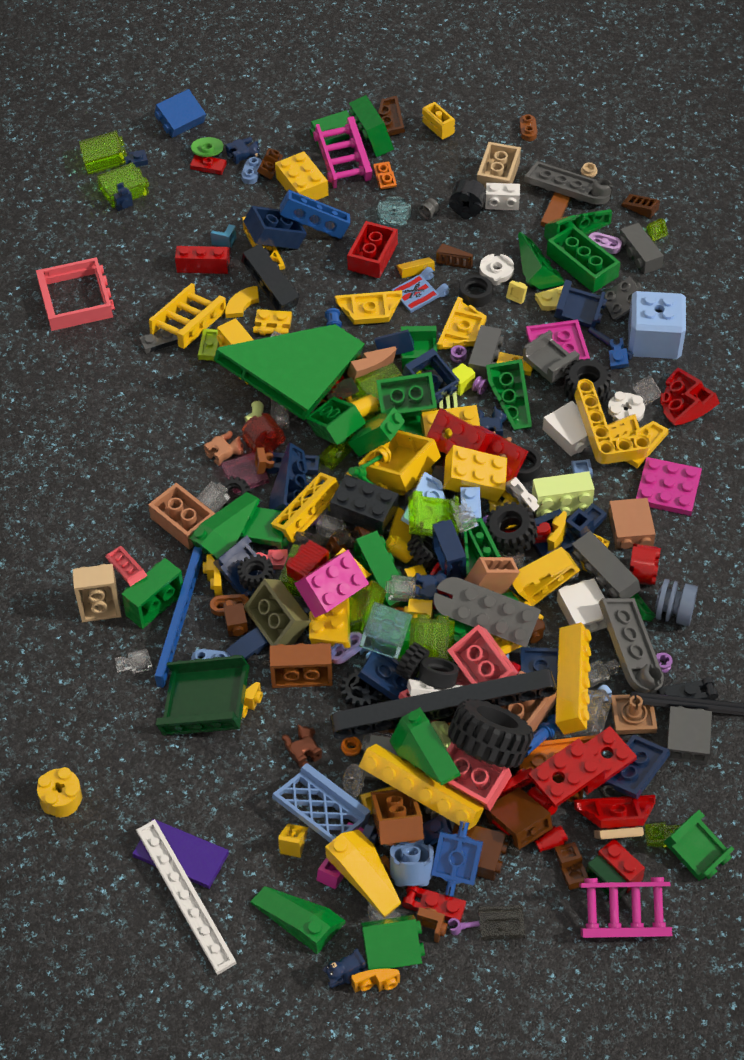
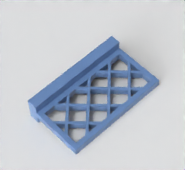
(332, 797)

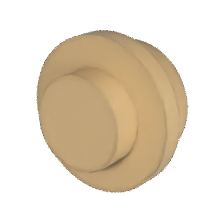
(589, 170)

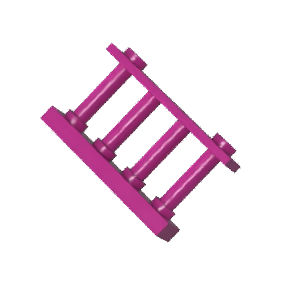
(354, 142)
(614, 927)

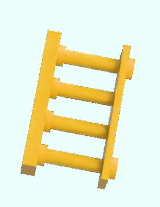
(193, 327)

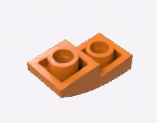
(384, 175)

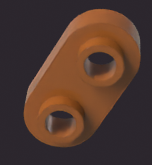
(528, 127)
(226, 600)

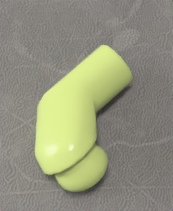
(257, 410)

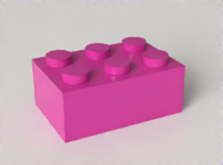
(331, 583)

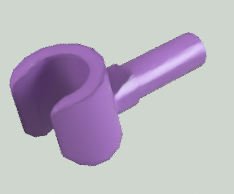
(455, 931)

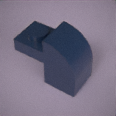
(584, 521)

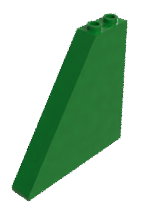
(293, 366)

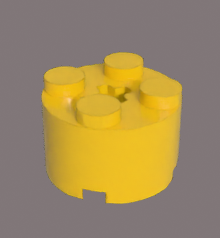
(59, 792)

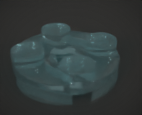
(386, 213)

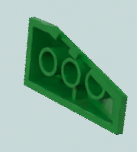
(585, 222)
(225, 527)
(421, 746)
(303, 919)

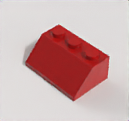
(202, 259)

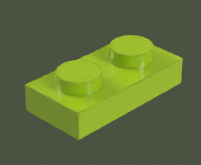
(208, 345)

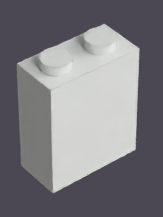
(567, 428)
(581, 604)

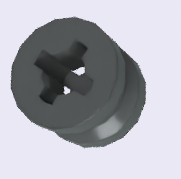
(429, 208)

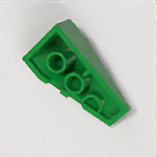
(536, 266)
(510, 389)

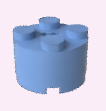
(411, 863)

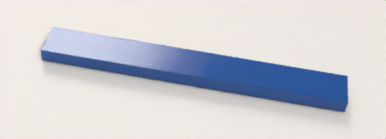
(179, 617)

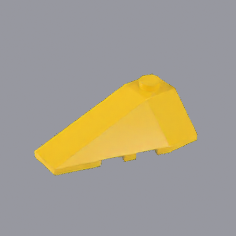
(361, 865)

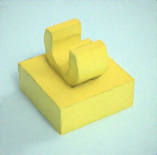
(516, 292)

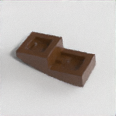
(571, 864)

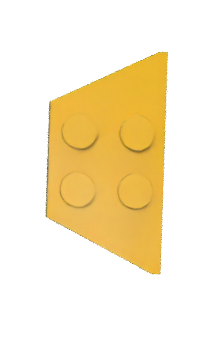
(369, 307)
(461, 326)
(332, 626)

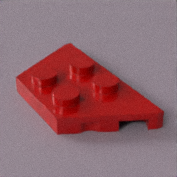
(616, 810)

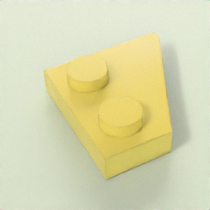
(548, 299)

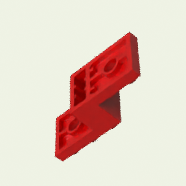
(475, 438)
(582, 766)

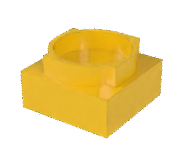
(409, 460)

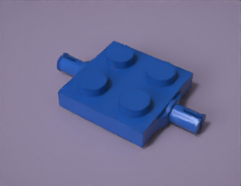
(457, 858)

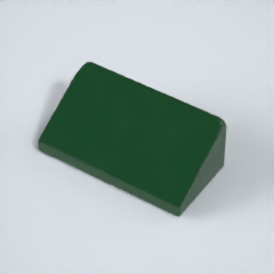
(605, 872)

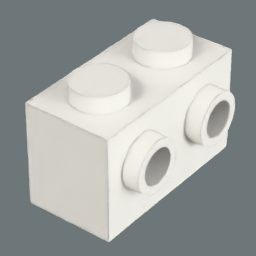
(500, 194)

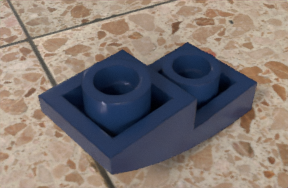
(249, 644)

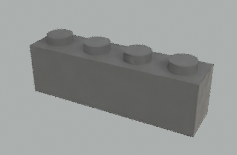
(605, 566)

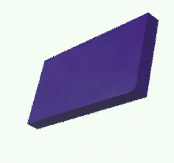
(197, 856)

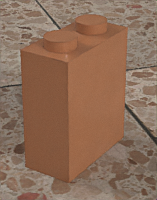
(631, 523)
(494, 573)

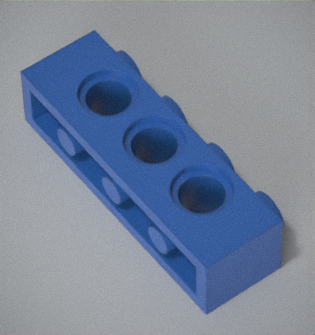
(324, 213)

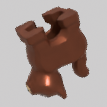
(304, 747)

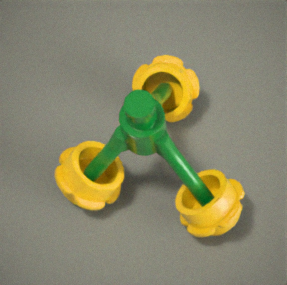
(381, 455)

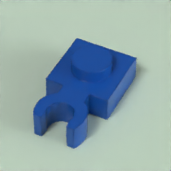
(618, 355)

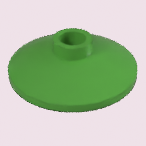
(207, 147)

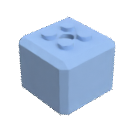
(657, 324)

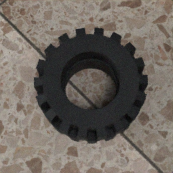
(588, 370)
(512, 515)

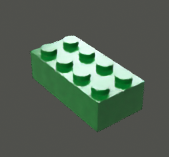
(583, 258)

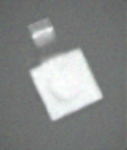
(136, 661)
(601, 672)

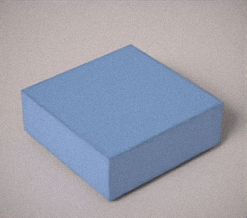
(582, 466)

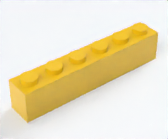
(573, 678)
(420, 787)

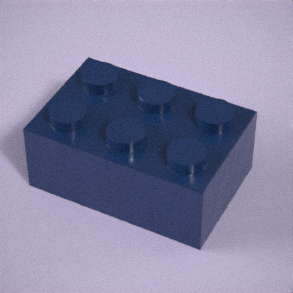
(272, 229)

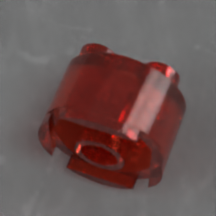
(262, 433)

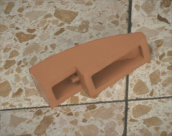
(371, 361)

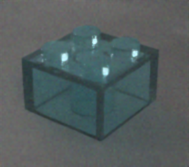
(385, 630)

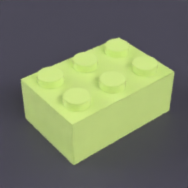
(563, 493)

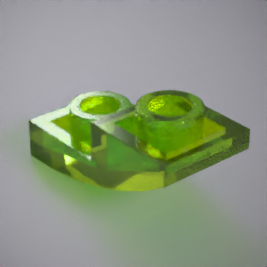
(658, 832)

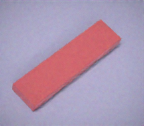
(126, 565)

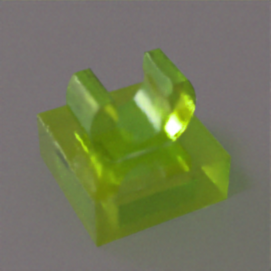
(657, 229)

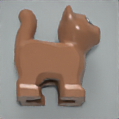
(221, 449)

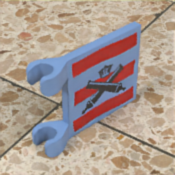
(419, 292)

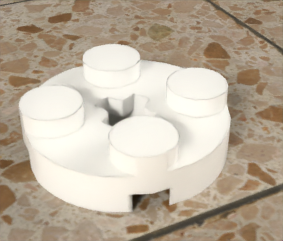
(496, 276)
(629, 400)

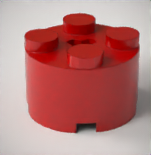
(645, 563)

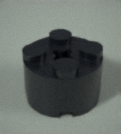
(467, 198)

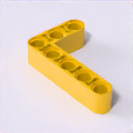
(591, 411)

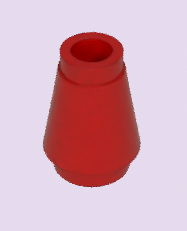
(551, 839)

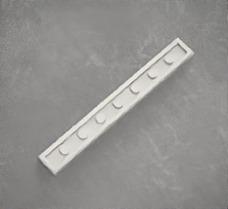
(186, 897)

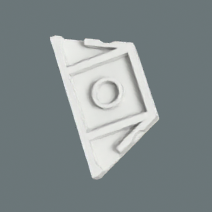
(519, 492)

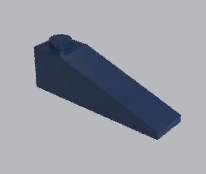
(290, 479)

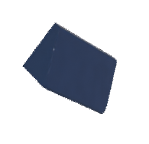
(401, 340)

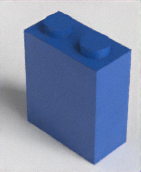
(179, 113)

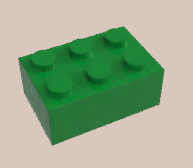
(407, 394)
(335, 420)
(153, 593)

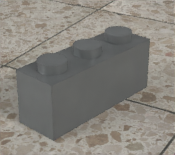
(641, 248)
(485, 350)

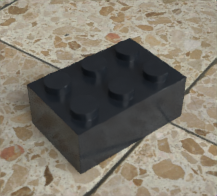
(364, 504)

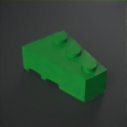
(478, 544)

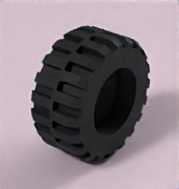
(490, 733)

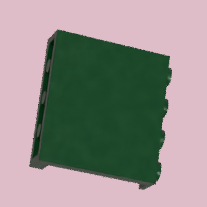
(205, 695)

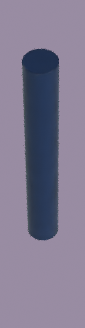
(605, 339)

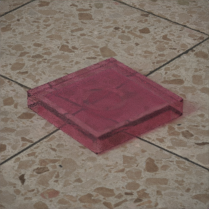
(244, 468)

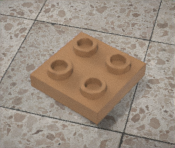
(632, 716)

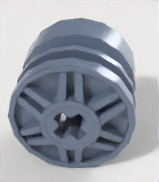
(676, 602)

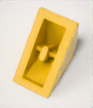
(292, 840)

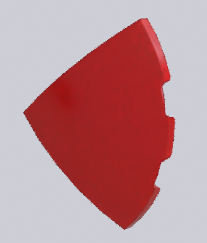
(686, 398)

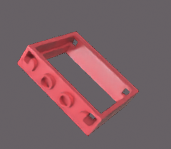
(73, 271)

